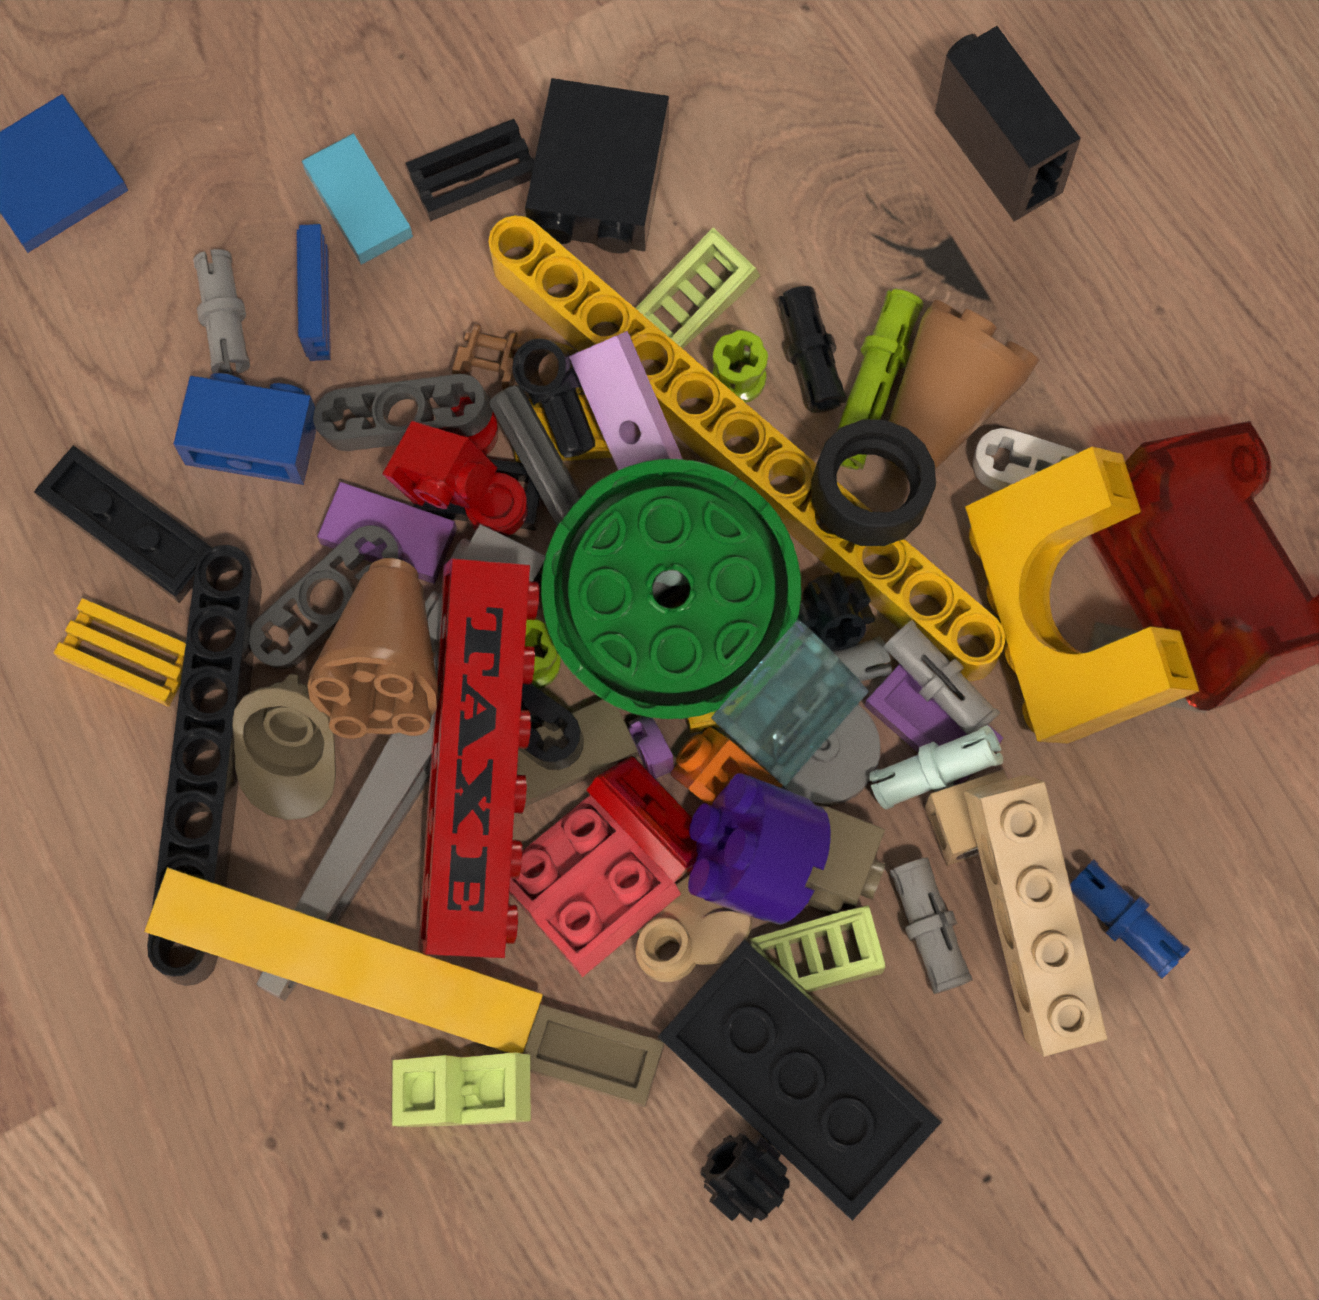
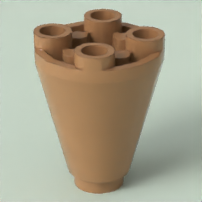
(956, 378)
(379, 658)

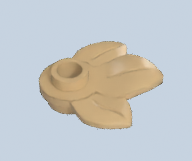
(699, 927)

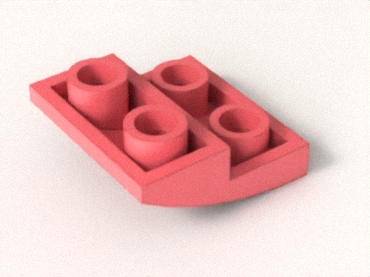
(589, 885)

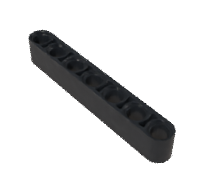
(202, 732)

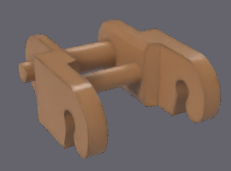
(466, 360)

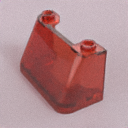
(1212, 564)

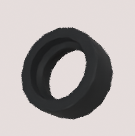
(888, 442)

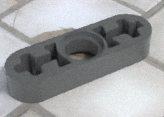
(382, 397)
(278, 614)

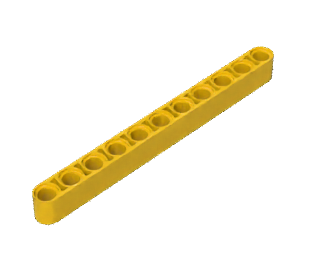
(729, 418)

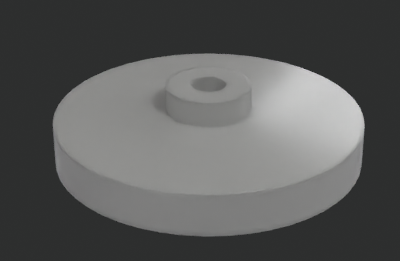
(841, 764)

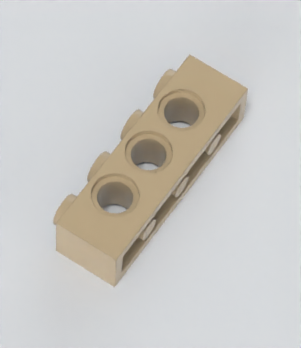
(1035, 914)

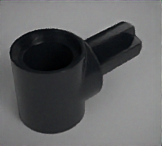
(558, 397)

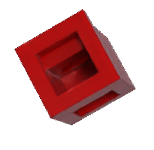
(439, 468)

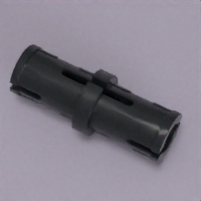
(811, 349)

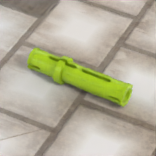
(883, 357)

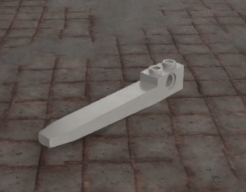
(395, 778)

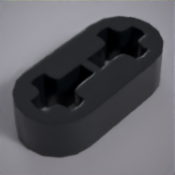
(552, 716)

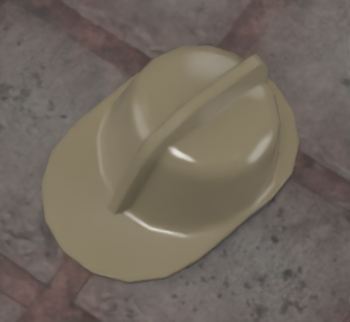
(284, 750)

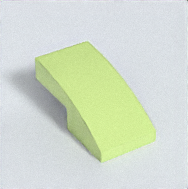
(461, 1090)

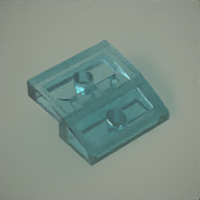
(790, 703)

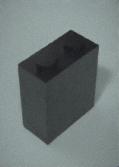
(1005, 122)
(598, 165)

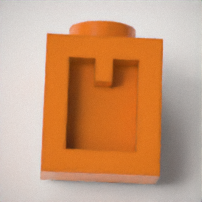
(710, 762)

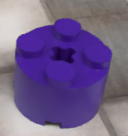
(758, 849)

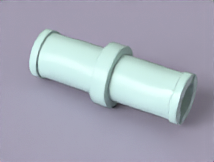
(936, 767)

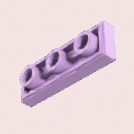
(624, 402)

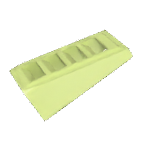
(695, 262)
(868, 944)

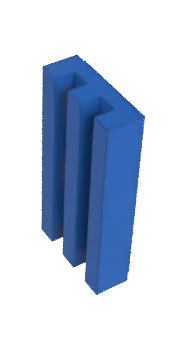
(313, 292)

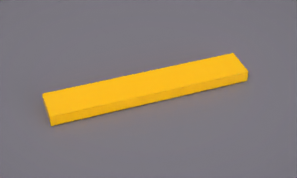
(343, 962)

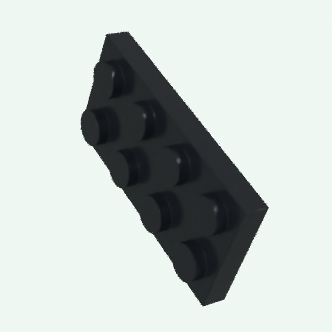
(800, 1079)

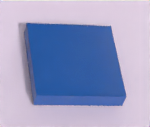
(52, 174)

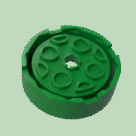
(655, 522)

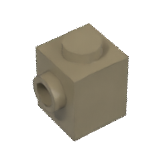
(849, 865)

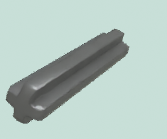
(536, 451)

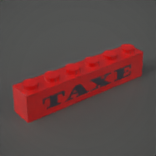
(476, 759)

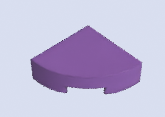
(651, 746)

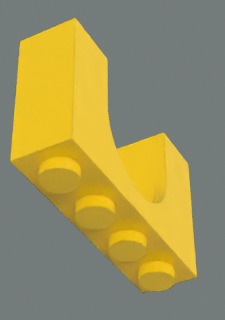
(1020, 542)

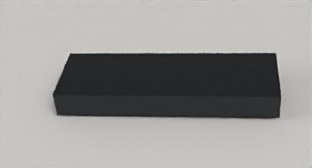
(123, 522)

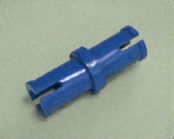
(1128, 919)

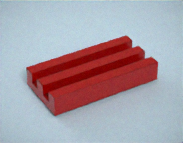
(647, 815)

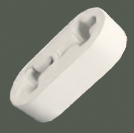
(1025, 451)

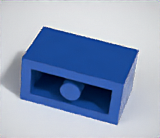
(246, 428)

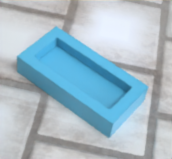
(357, 199)

